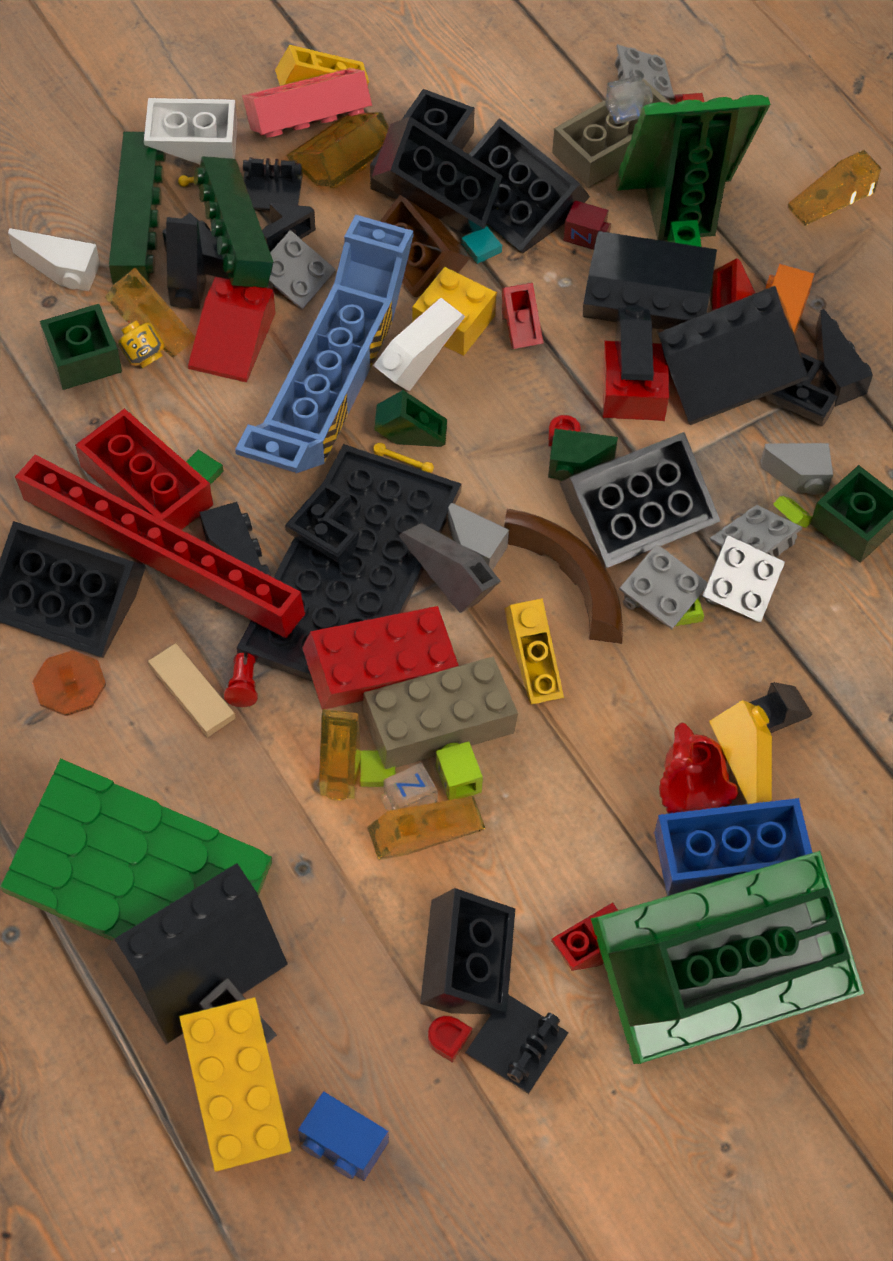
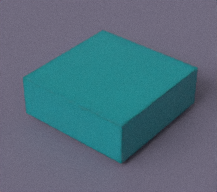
(481, 245)

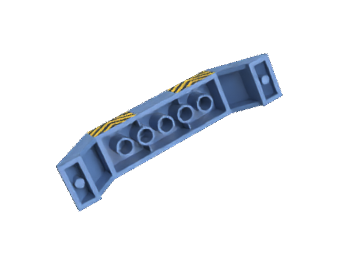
(336, 351)

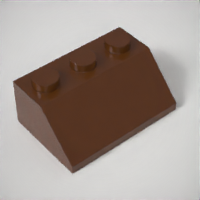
(430, 248)

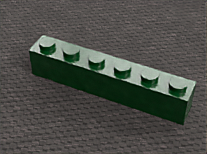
(136, 208)
(233, 222)

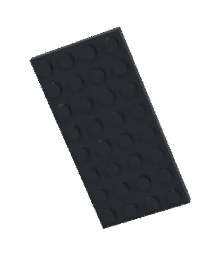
(380, 572)

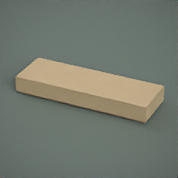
(191, 690)

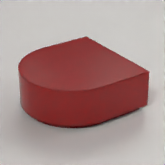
(562, 422)
(448, 1036)

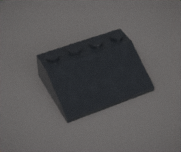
(533, 189)
(651, 273)
(733, 355)
(641, 500)
(65, 589)
(196, 946)

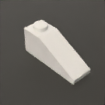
(60, 259)
(419, 344)

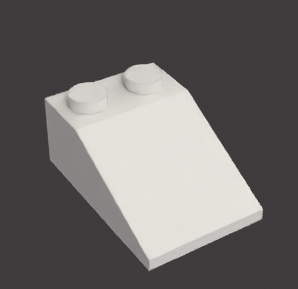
(192, 127)

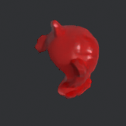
(695, 774)

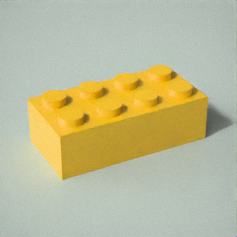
(235, 1084)

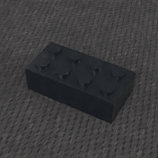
(441, 115)
(437, 176)

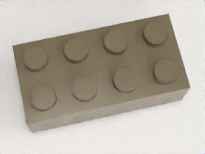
(593, 143)
(439, 709)

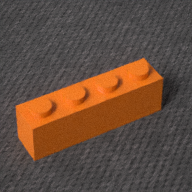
(794, 290)

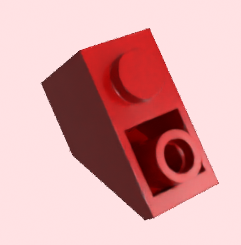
(579, 943)

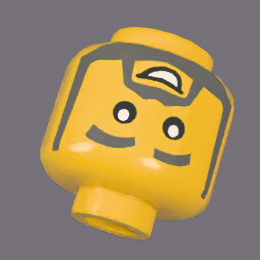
(141, 344)

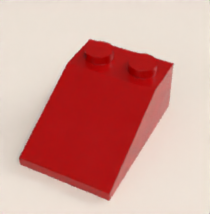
(232, 329)
(635, 397)

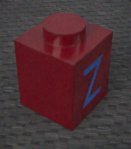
(584, 223)

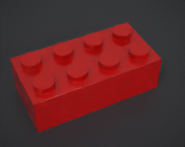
(144, 471)
(376, 654)

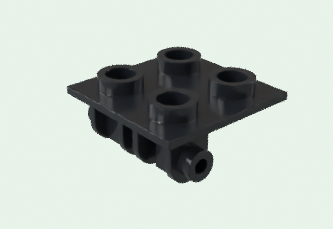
(272, 183)
(518, 1044)

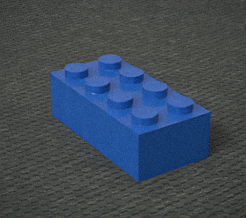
(728, 841)

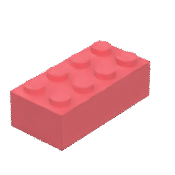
(307, 101)

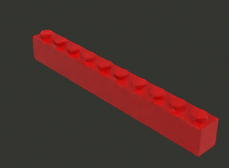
(161, 546)

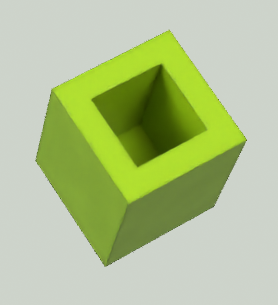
(458, 770)

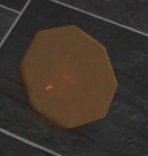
(69, 683)

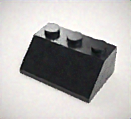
(468, 954)

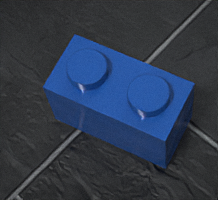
(342, 1137)

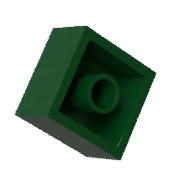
(81, 346)
(856, 513)

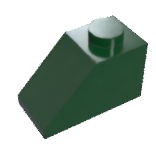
(410, 421)
(578, 452)

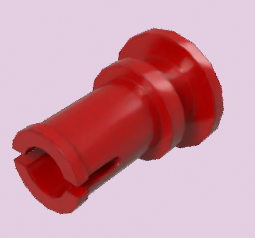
(242, 686)

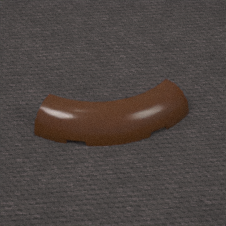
(578, 564)

